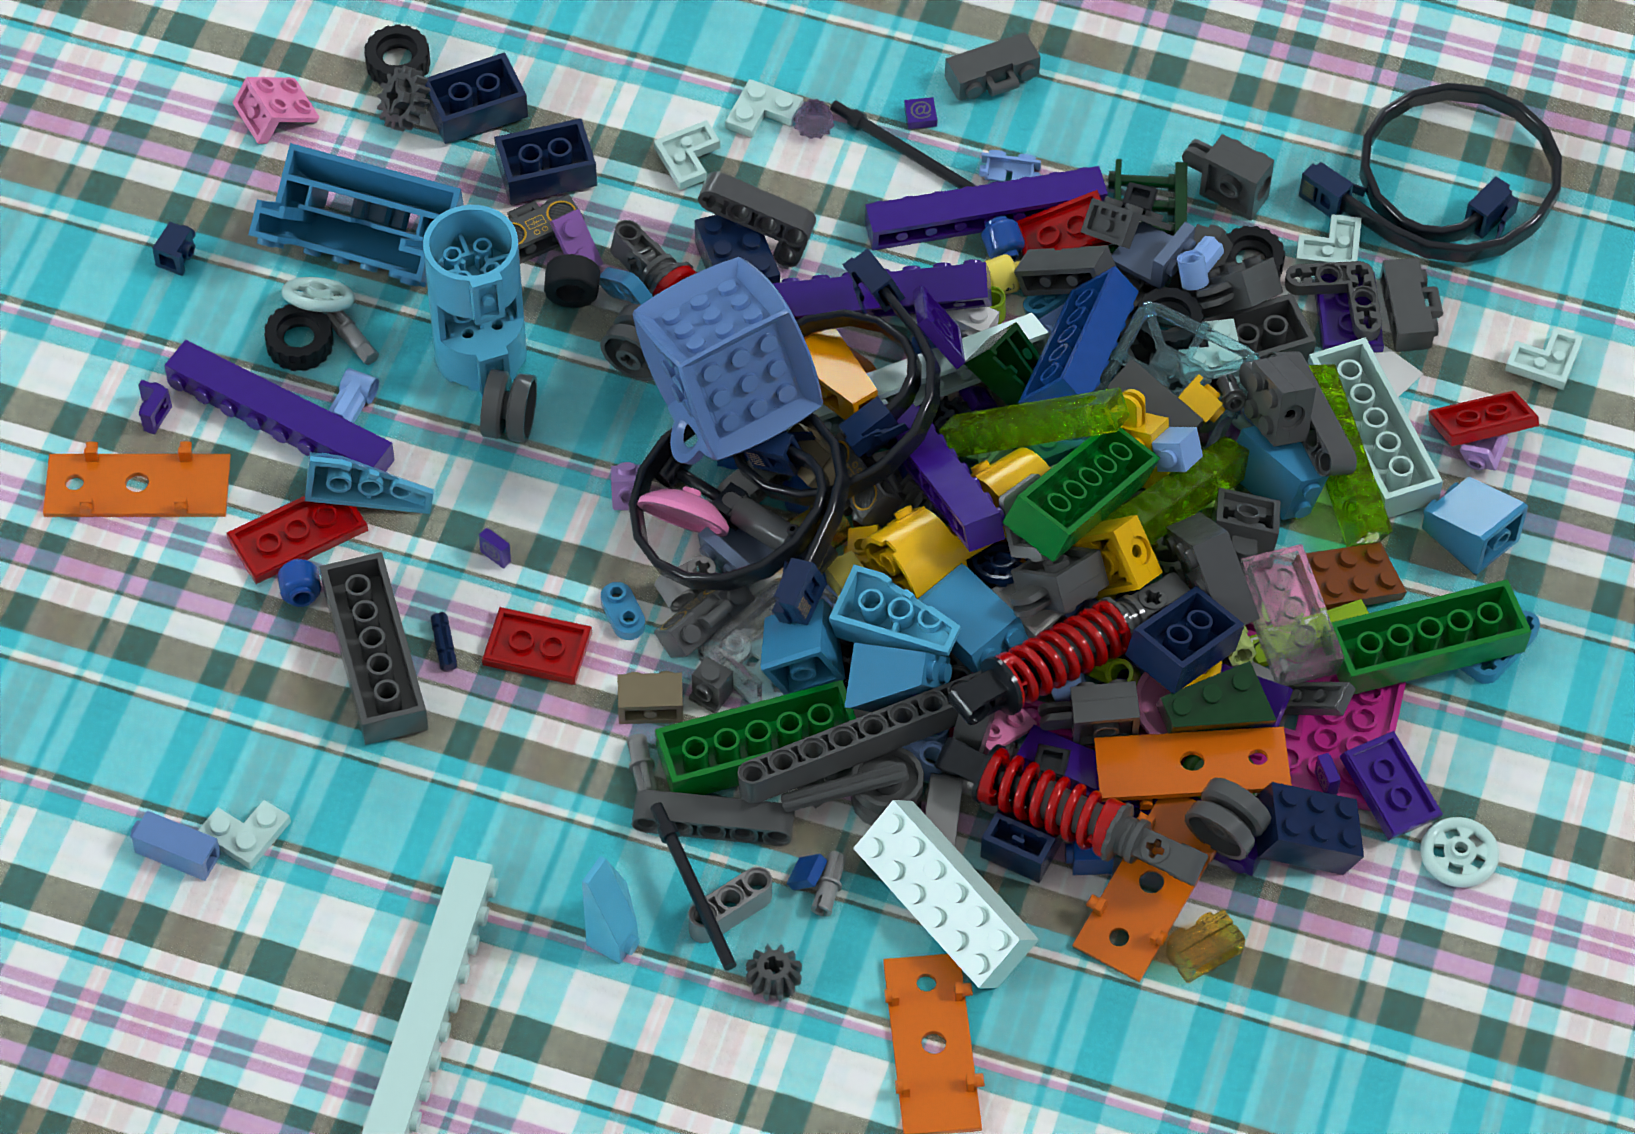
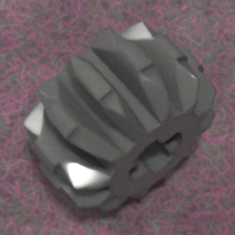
(786, 971)

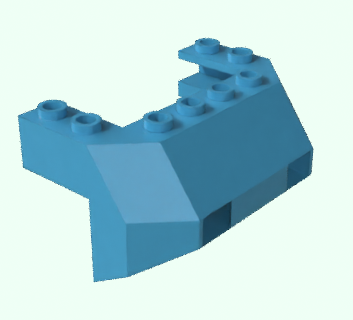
(378, 218)

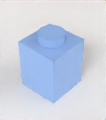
(1177, 448)

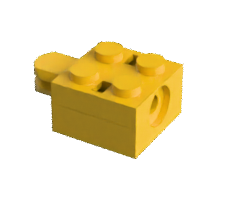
(1144, 427)
(1125, 554)

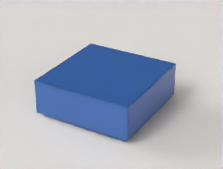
(807, 872)

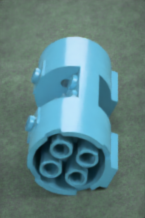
(475, 294)

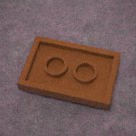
(1355, 574)

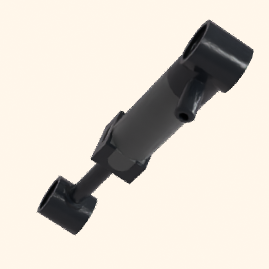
(739, 509)

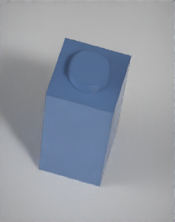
(175, 845)

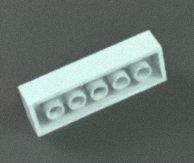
(1391, 443)
(945, 894)

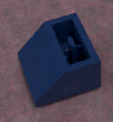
(1019, 846)

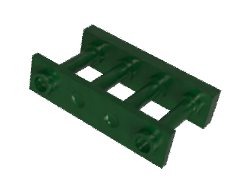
(1174, 183)

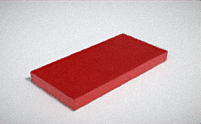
(293, 532)

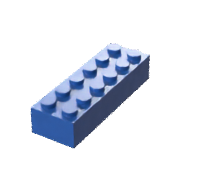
(1082, 338)

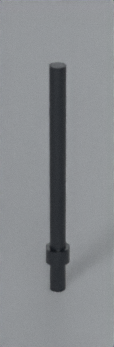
(859, 121)
(670, 835)

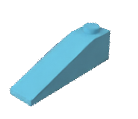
(352, 483)
(883, 614)
(609, 912)

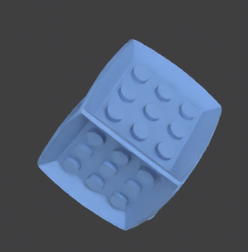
(727, 360)

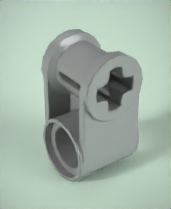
(677, 595)

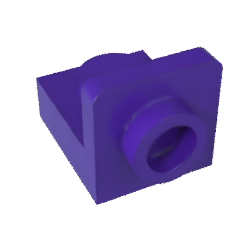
(155, 405)

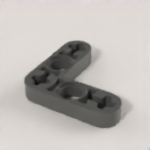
(1347, 283)

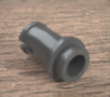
(1232, 397)

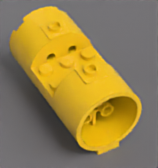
(921, 549)

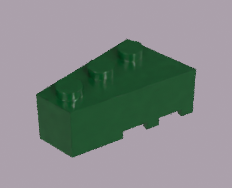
(1005, 363)
(1218, 703)

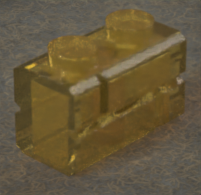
(1204, 945)

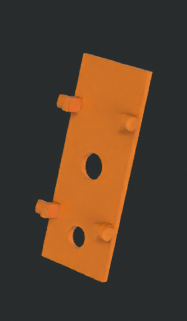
(177, 484)
(1151, 767)
(1129, 908)
(939, 1088)

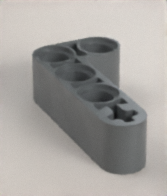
(761, 212)

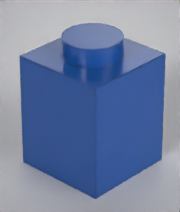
(1085, 861)

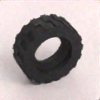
(393, 38)
(1259, 240)
(1179, 301)
(298, 357)

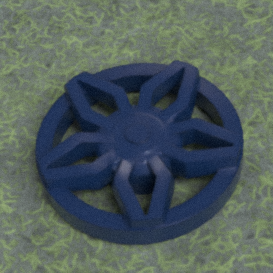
(996, 564)

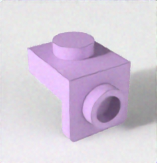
(1485, 452)
(622, 483)

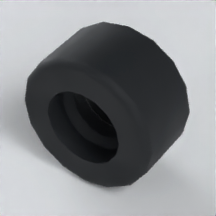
(572, 281)

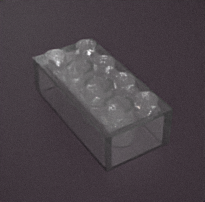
(1293, 617)

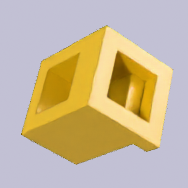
(1202, 400)

